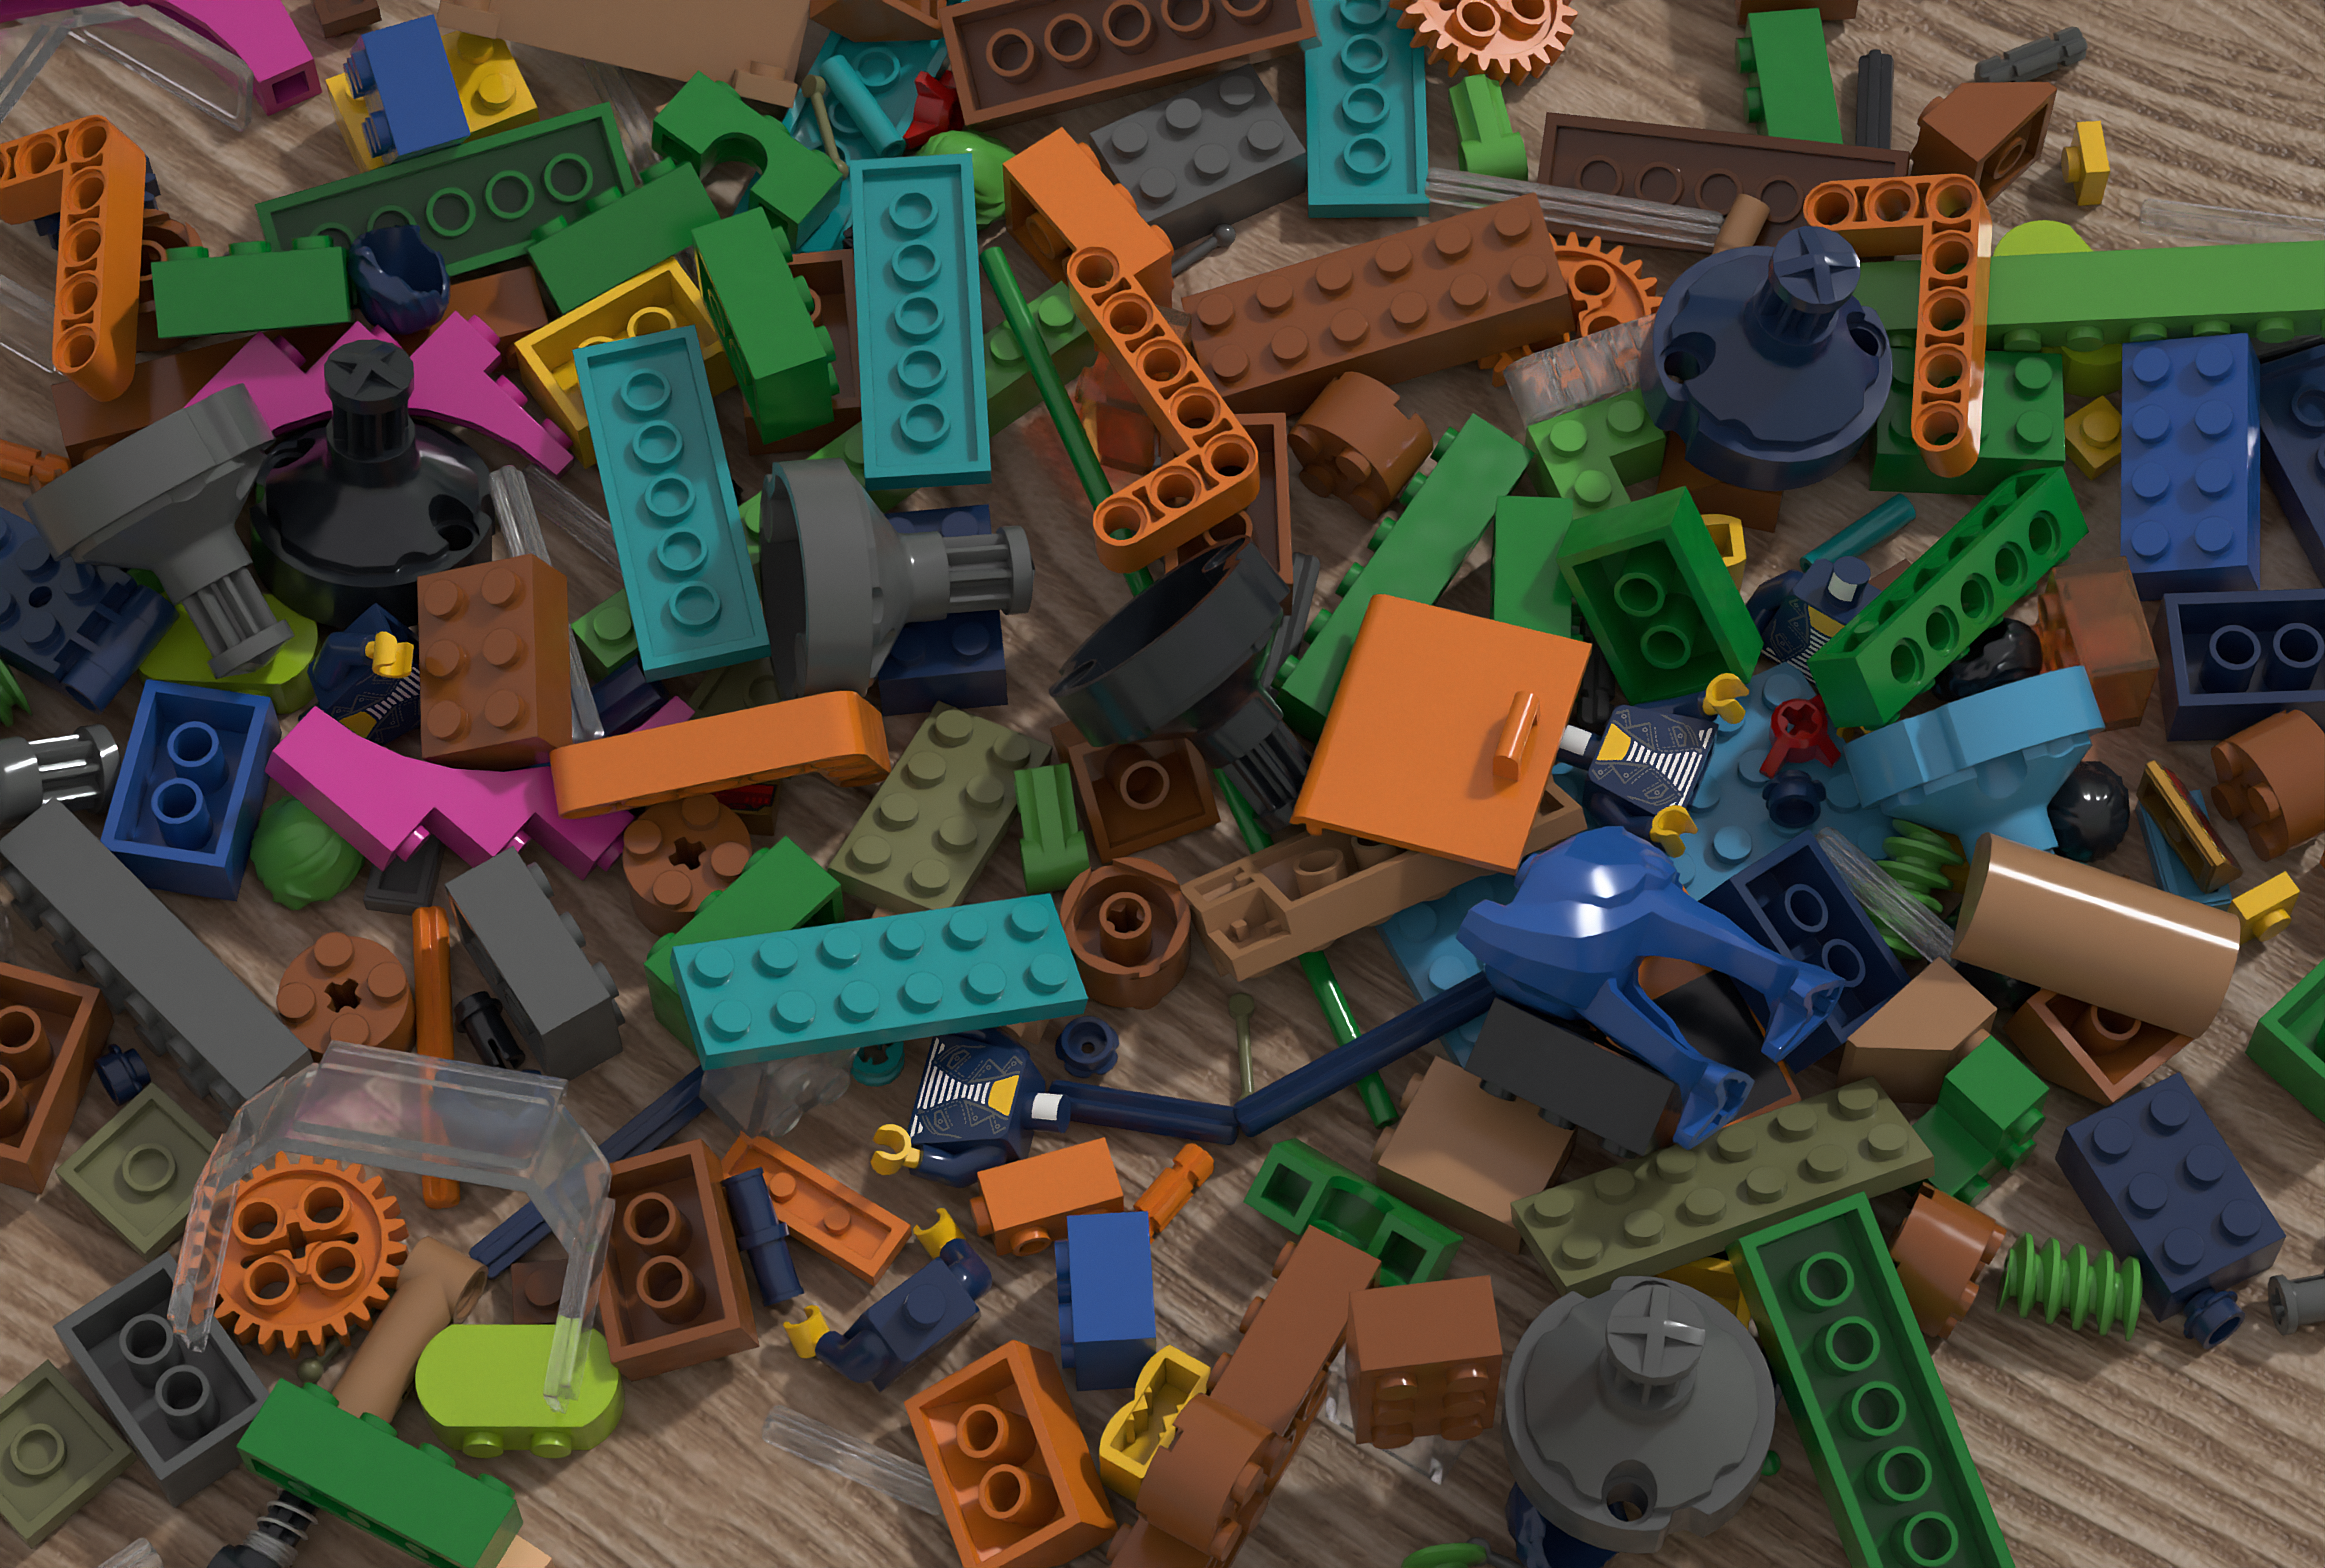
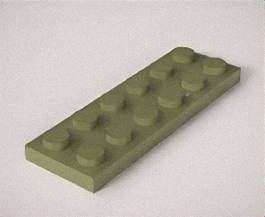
(1734, 1183)

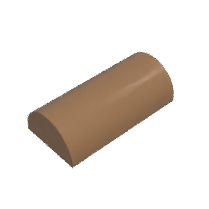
(2095, 936)

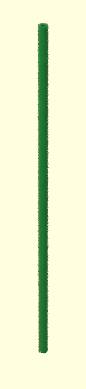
(1098, 489)

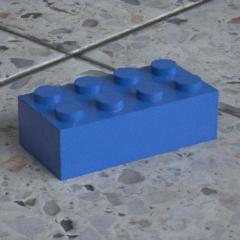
(2191, 465)

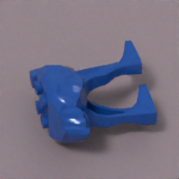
(1576, 952)

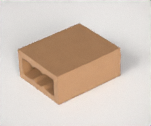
(1469, 1154)

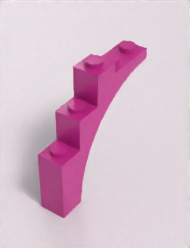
(250, 29)
(448, 387)
(389, 800)

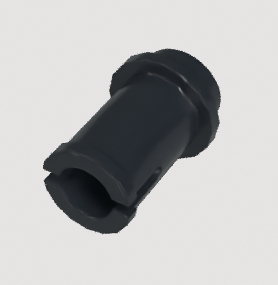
(481, 1021)

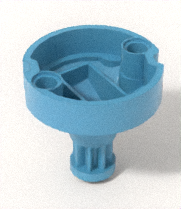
(1982, 759)

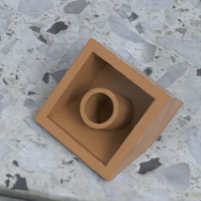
(1919, 1036)

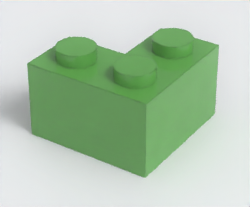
(1595, 453)

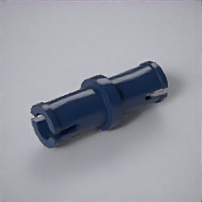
(762, 1236)

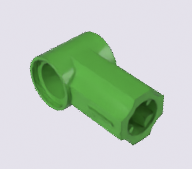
(1485, 131)
(1051, 845)

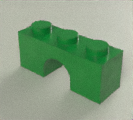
(714, 126)
(1307, 1188)

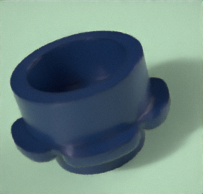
(1794, 799)
(1086, 1031)
(122, 1074)
(2212, 1317)

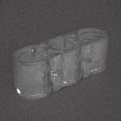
(1578, 372)

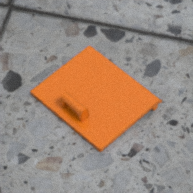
(1442, 733)

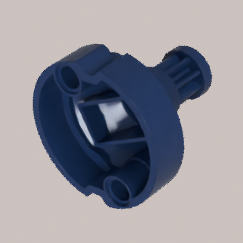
(1771, 362)

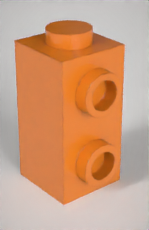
(1029, 1199)

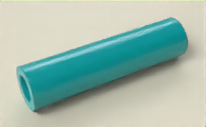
(862, 107)
(1864, 532)

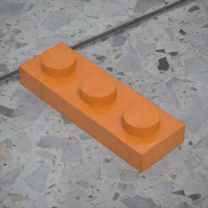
(823, 1210)

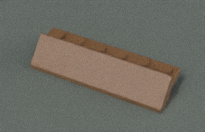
(1328, 885)

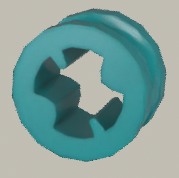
(882, 1073)

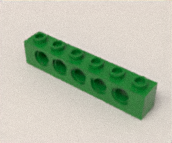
(1947, 599)

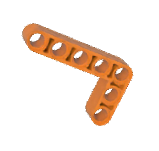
(99, 187)
(1941, 295)
(1169, 406)
(822, 733)

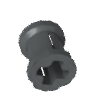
(2296, 1301)

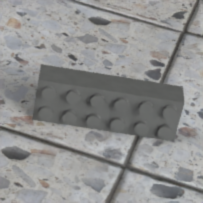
(145, 960)

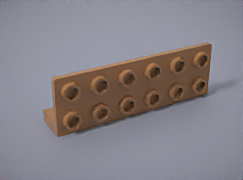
(731, 41)

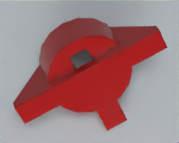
(935, 109)
(1804, 741)

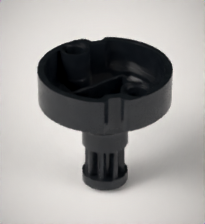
(367, 498)
(1191, 667)

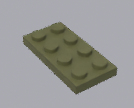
(937, 814)

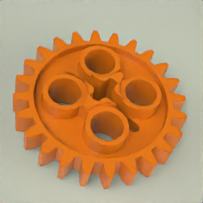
(1490, 35)
(1620, 300)
(309, 1306)

